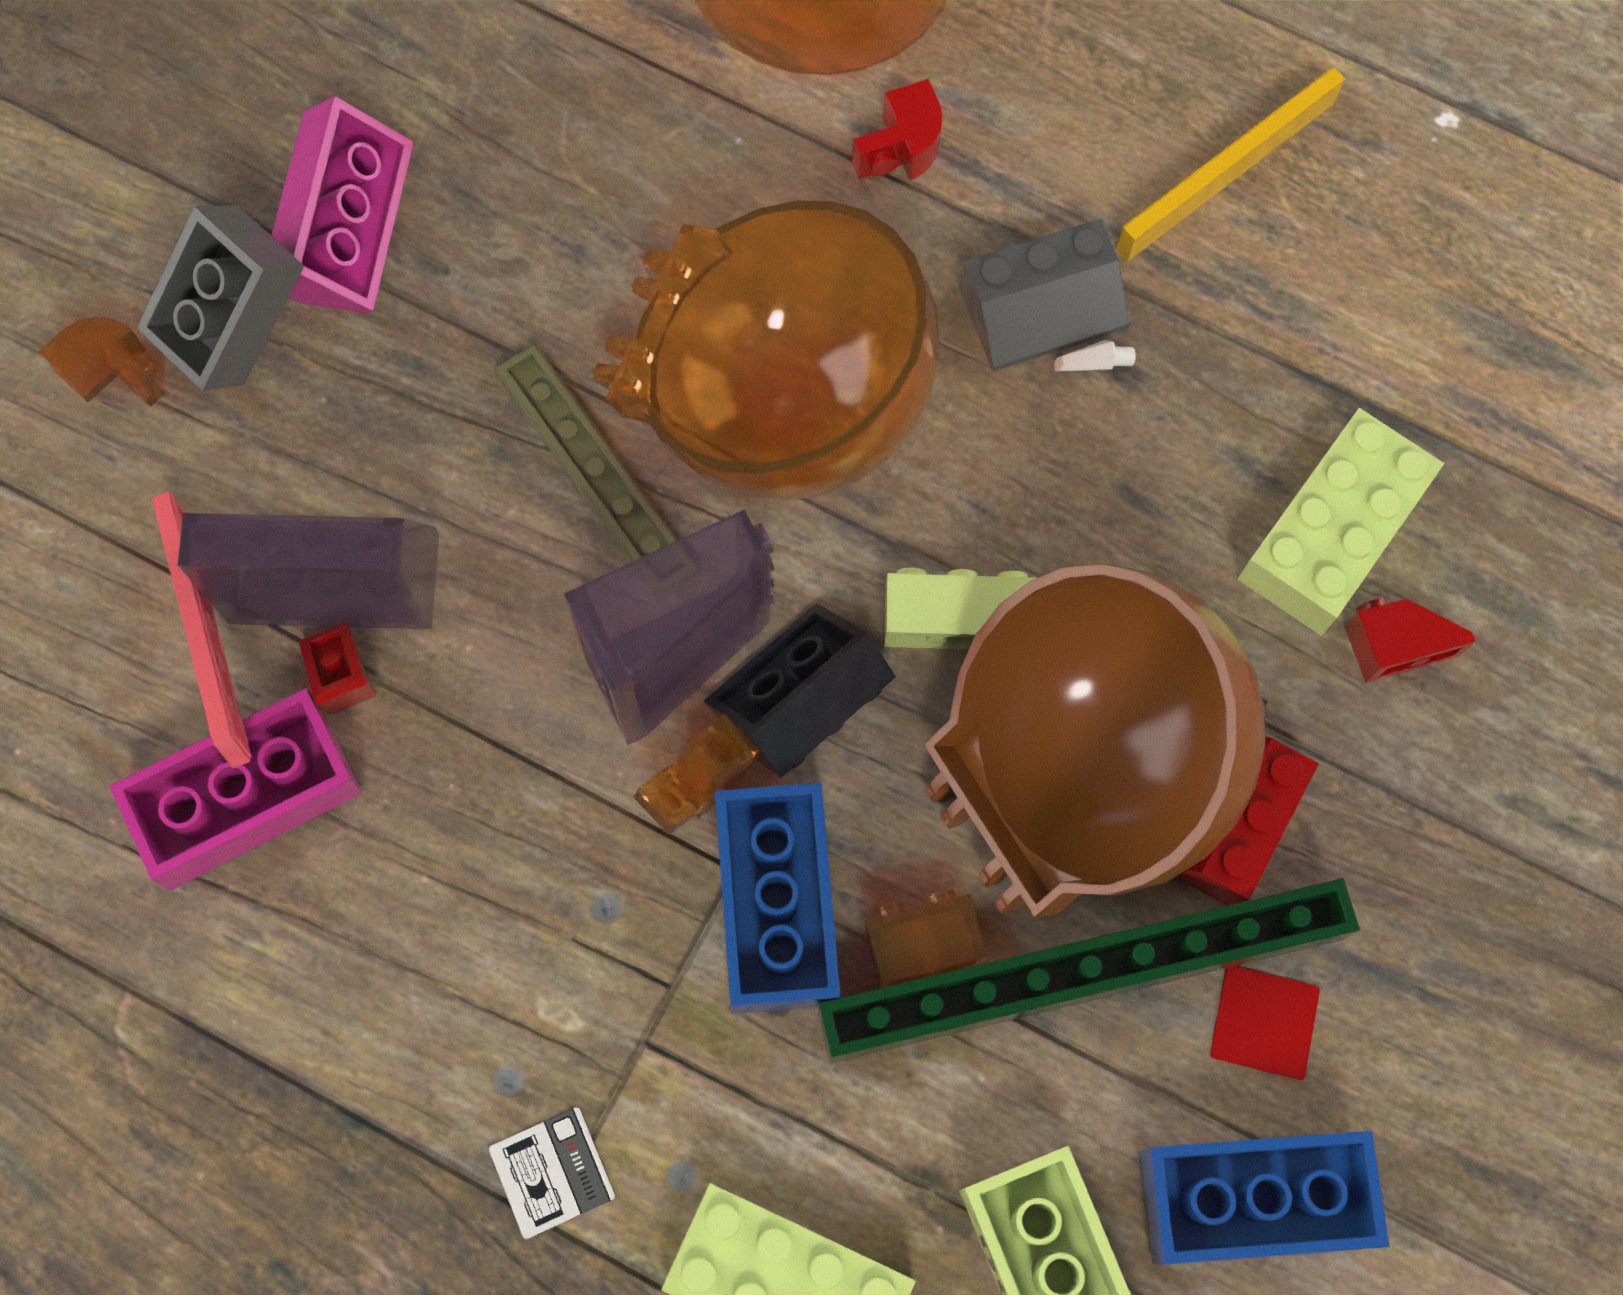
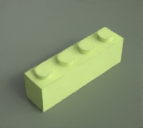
(943, 608)

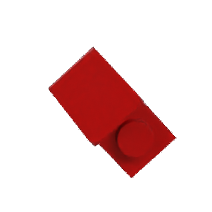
(335, 669)

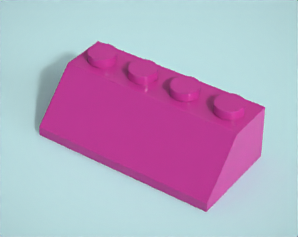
(341, 204)

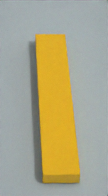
(1229, 164)

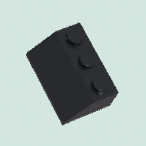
(802, 687)

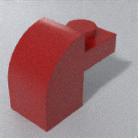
(911, 134)

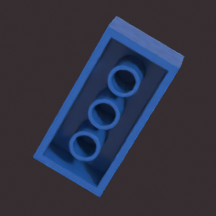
(776, 898)
(1263, 1198)

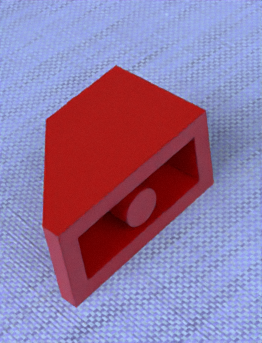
(1402, 637)

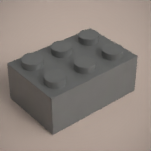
(219, 296)

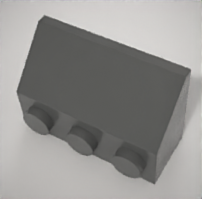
(1045, 294)

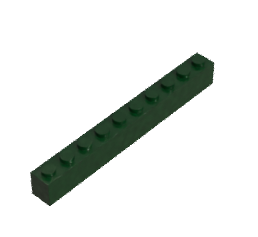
(1086, 970)

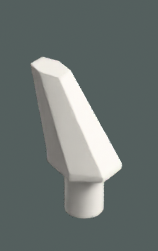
(1096, 357)

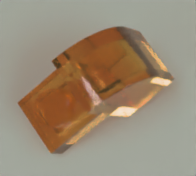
(98, 351)
(708, 763)

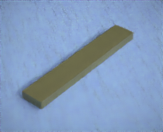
(584, 454)

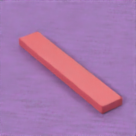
(203, 642)

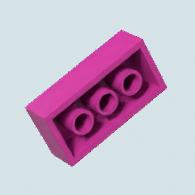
(202, 812)

